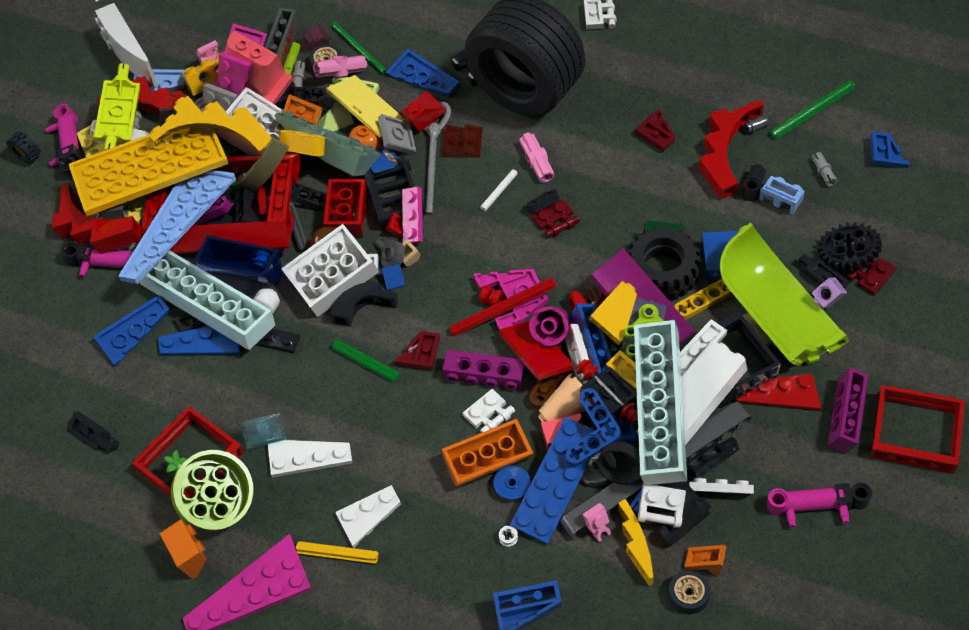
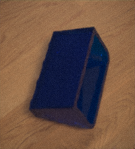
(240, 261)

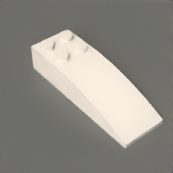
(123, 42)

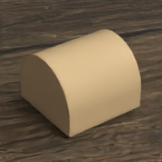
(411, 253)

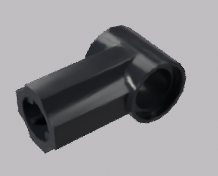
(753, 182)

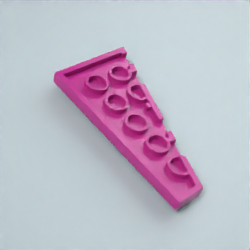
(262, 584)

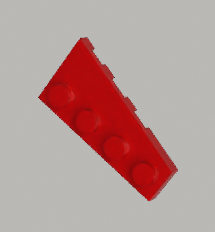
(788, 391)

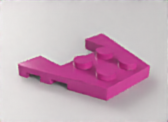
(511, 284)

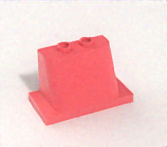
(266, 73)

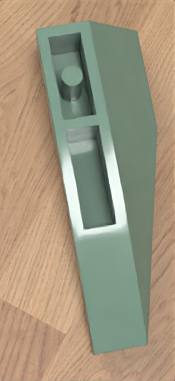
(339, 150)

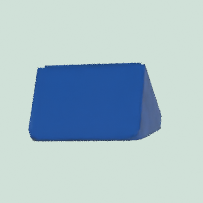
(393, 277)

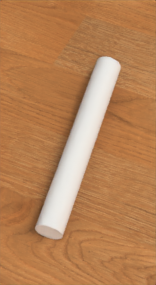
(501, 187)

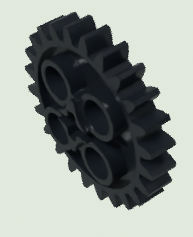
(864, 245)

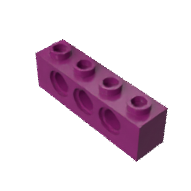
(476, 363)
(848, 410)

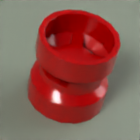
(490, 296)

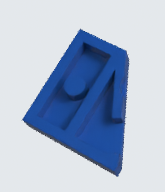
(885, 151)

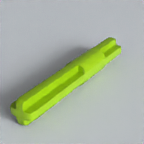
(291, 57)

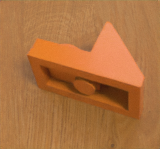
(706, 558)

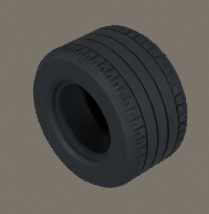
(525, 55)

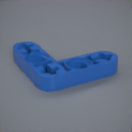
(599, 434)

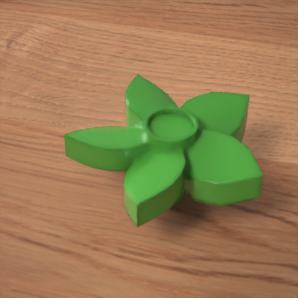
(174, 461)

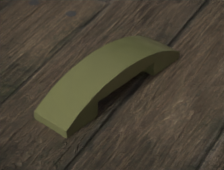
(264, 166)

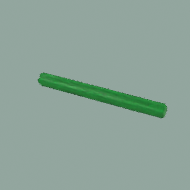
(812, 110)

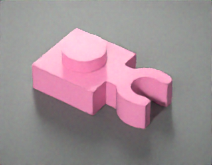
(596, 519)

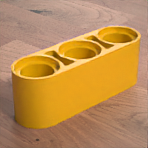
(303, 142)

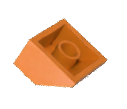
(185, 548)

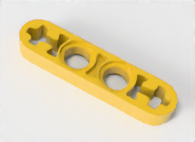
(705, 297)

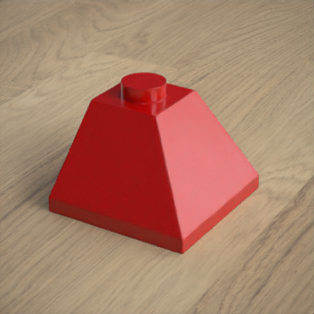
(422, 111)

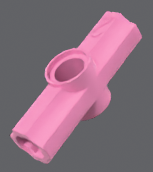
(339, 66)
(537, 157)

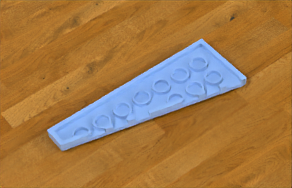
(176, 216)

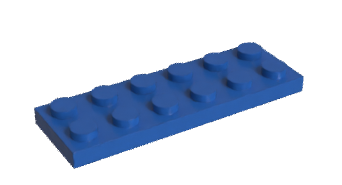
(553, 484)

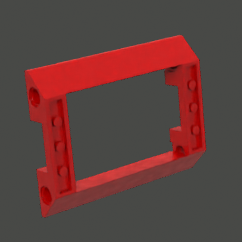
(271, 233)

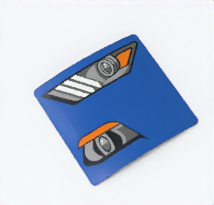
(386, 160)

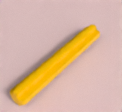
(337, 552)

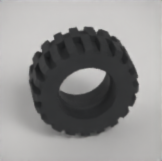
(673, 244)

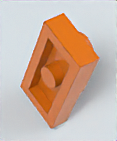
(303, 109)

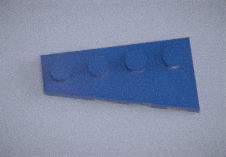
(423, 74)
(130, 330)
(197, 342)

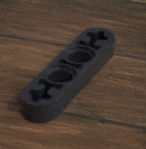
(296, 189)

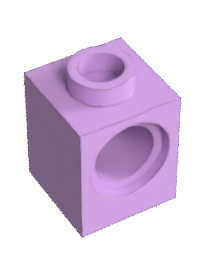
(836, 289)

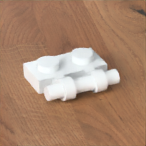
(594, 16)
(484, 408)

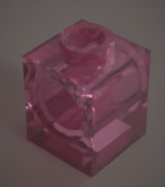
(316, 36)

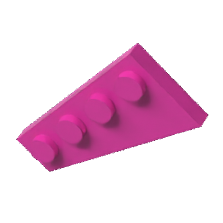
(233, 73)

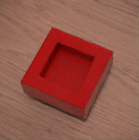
(395, 225)

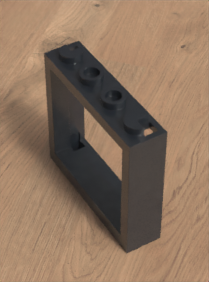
(739, 323)

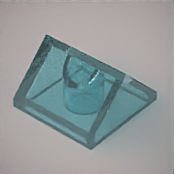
(263, 430)

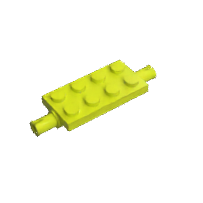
(117, 109)

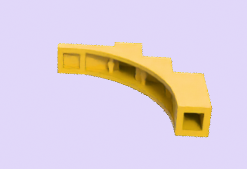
(214, 116)

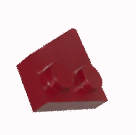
(656, 131)
(420, 352)

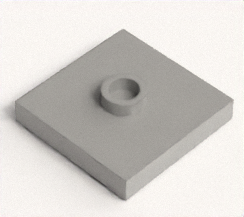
(396, 134)

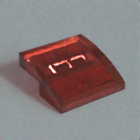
(462, 142)

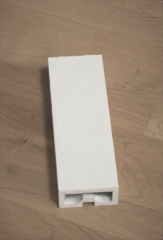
(708, 383)

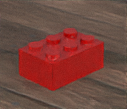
(346, 205)

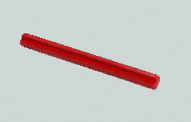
(502, 306)

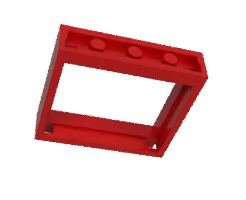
(169, 435)
(911, 456)

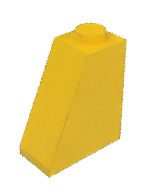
(615, 312)

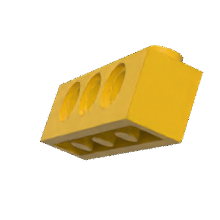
(191, 75)

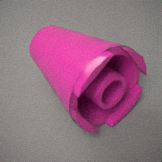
(549, 325)

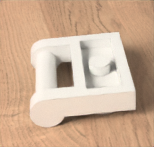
(662, 498)

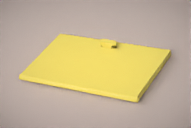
(362, 102)

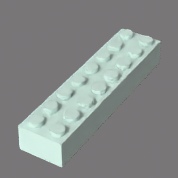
(209, 300)
(660, 403)

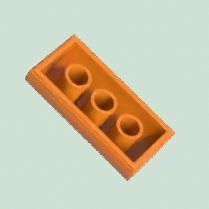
(486, 452)

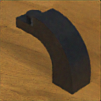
(357, 297)

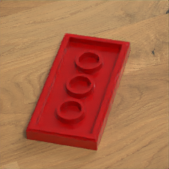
(540, 359)

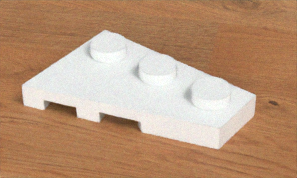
(364, 515)

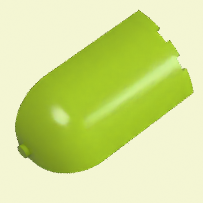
(777, 299)

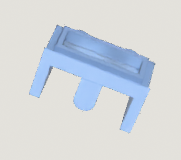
(782, 192)

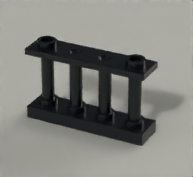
(375, 189)

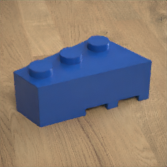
(526, 605)

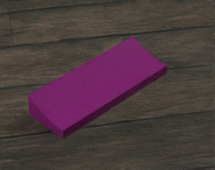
(624, 268)

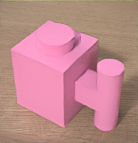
(208, 51)

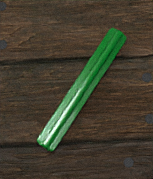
(365, 360)

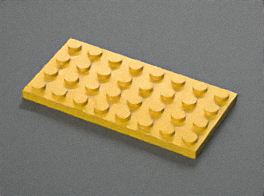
(144, 167)

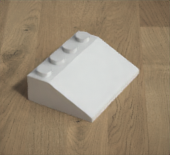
(264, 113)
(330, 269)

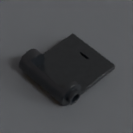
(693, 513)

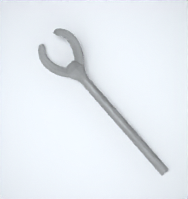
(433, 131)

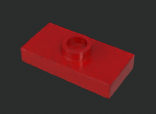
(263, 200)

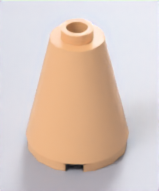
(564, 401)

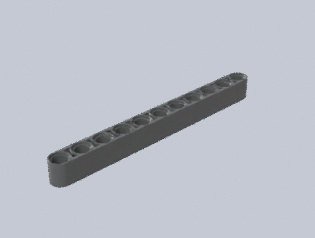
(711, 431)

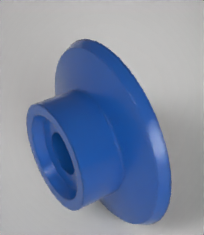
(510, 475)

